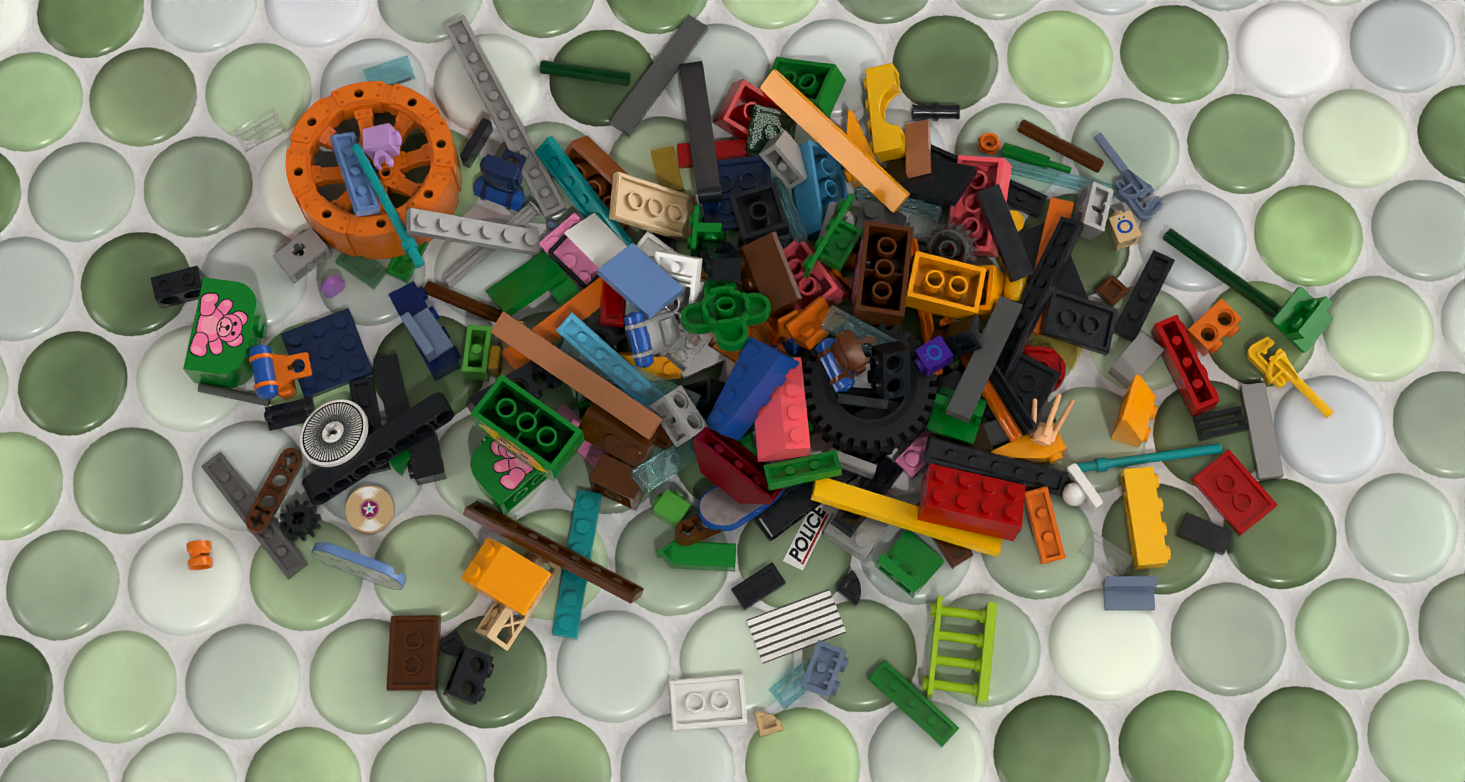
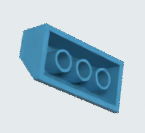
(823, 185)

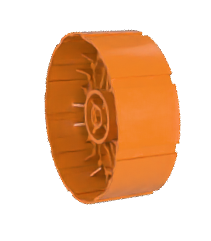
(361, 100)

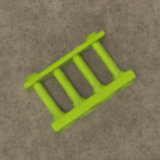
(982, 640)

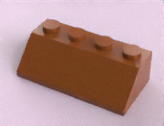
(595, 167)

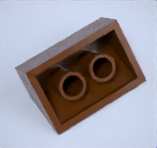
(768, 273)
(616, 437)

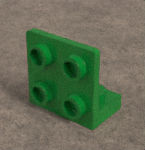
(909, 563)

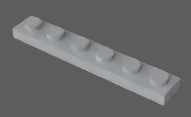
(472, 231)

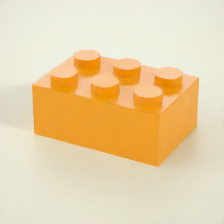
(944, 286)

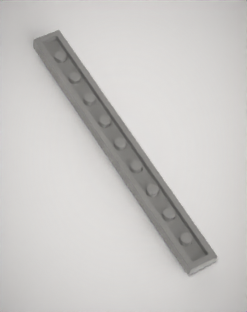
(504, 116)

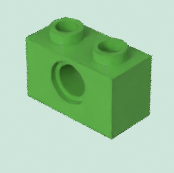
(477, 352)

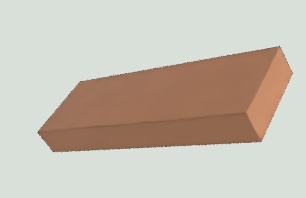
(918, 148)

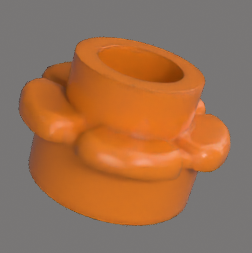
(989, 138)

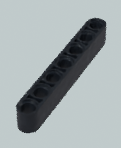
(700, 132)
(380, 448)

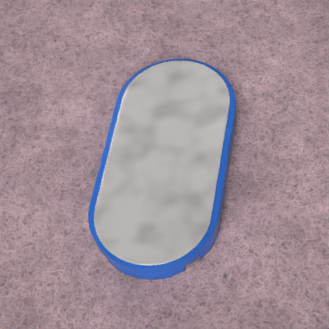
(724, 513)

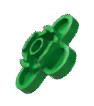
(726, 314)

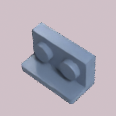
(824, 669)

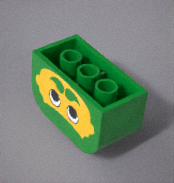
(527, 428)

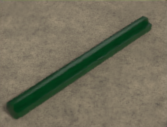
(1221, 272)

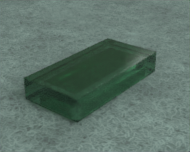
(363, 269)

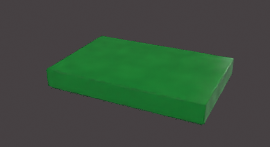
(526, 283)

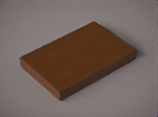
(414, 653)

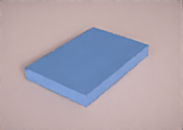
(640, 281)

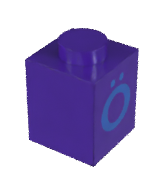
(932, 356)

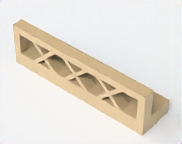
(498, 614)

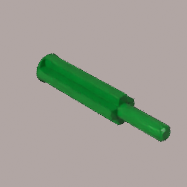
(1030, 157)

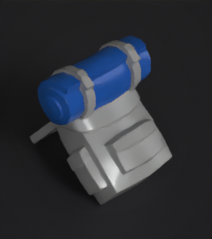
(650, 336)

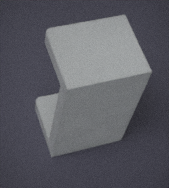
(1135, 359)

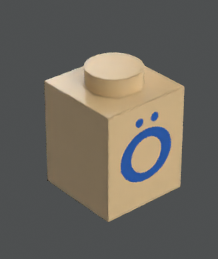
(1123, 229)

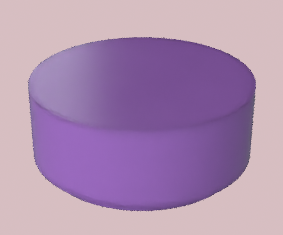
(332, 286)

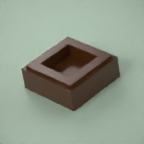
(1112, 291)

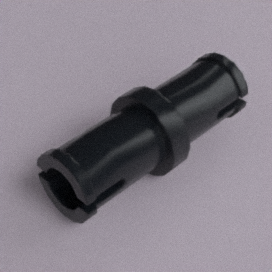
(935, 111)

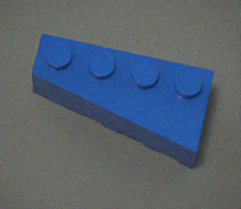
(749, 388)

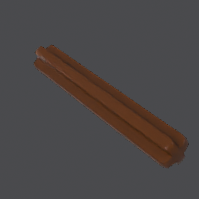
(1060, 146)
(462, 301)

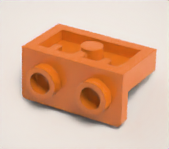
(806, 325)

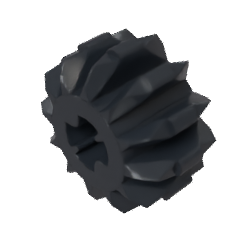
(293, 528)

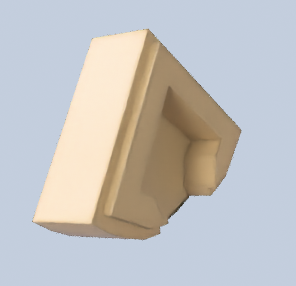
(767, 723)

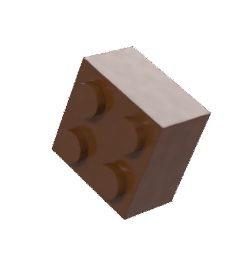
(614, 482)

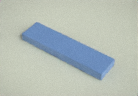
(357, 184)

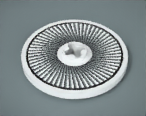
(329, 449)

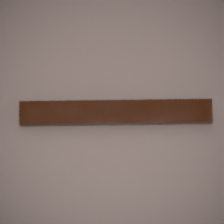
(553, 552)

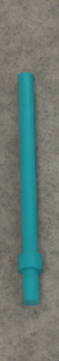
(408, 243)
(1102, 464)

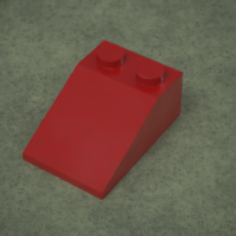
(737, 107)

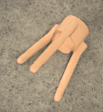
(1043, 434)

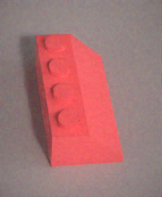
(968, 211)
(783, 422)

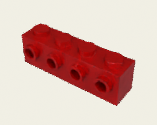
(1185, 366)

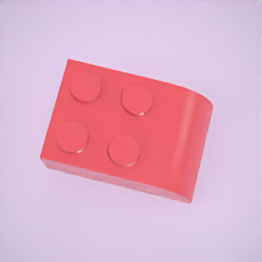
(821, 281)

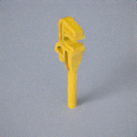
(1279, 370)

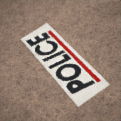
(808, 536)

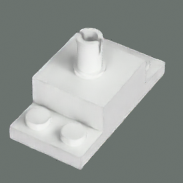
(687, 273)

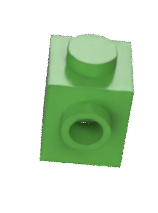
(671, 507)

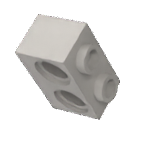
(1093, 209)
(679, 416)

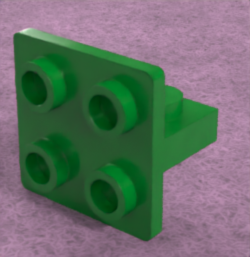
(703, 231)
(1303, 318)
(950, 426)

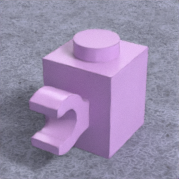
(381, 144)

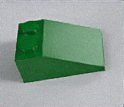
(815, 80)

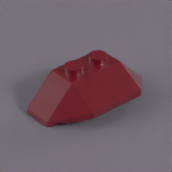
(732, 468)

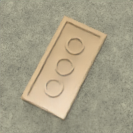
(651, 207)

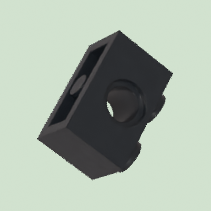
(720, 261)

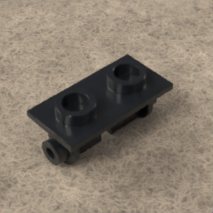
(288, 413)

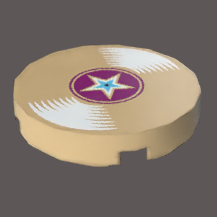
(369, 509)

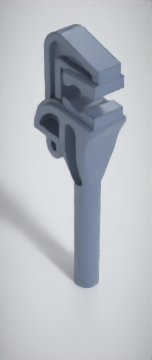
(1131, 187)

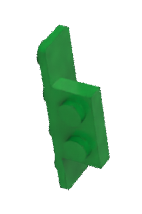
(838, 242)

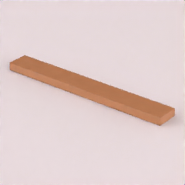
(576, 375)

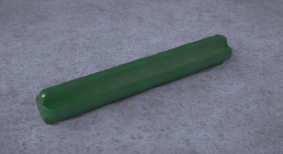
(585, 73)

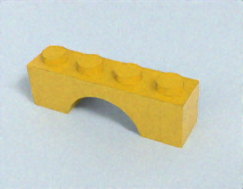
(882, 86)

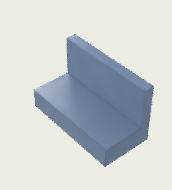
(427, 333)
(1129, 593)

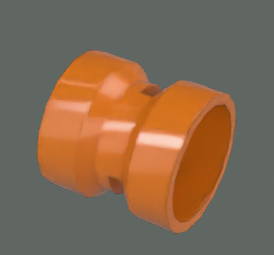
(199, 555)

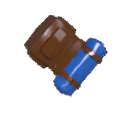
(844, 358)

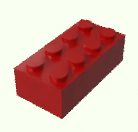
(971, 502)

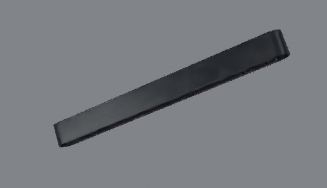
(799, 503)

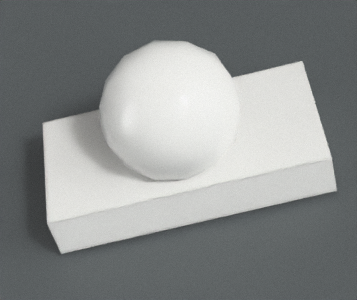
(1080, 490)

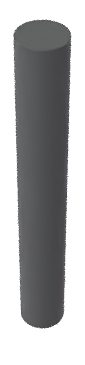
(232, 394)

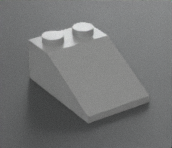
(864, 539)

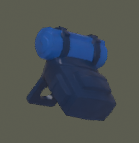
(501, 180)

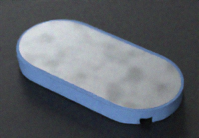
(358, 565)

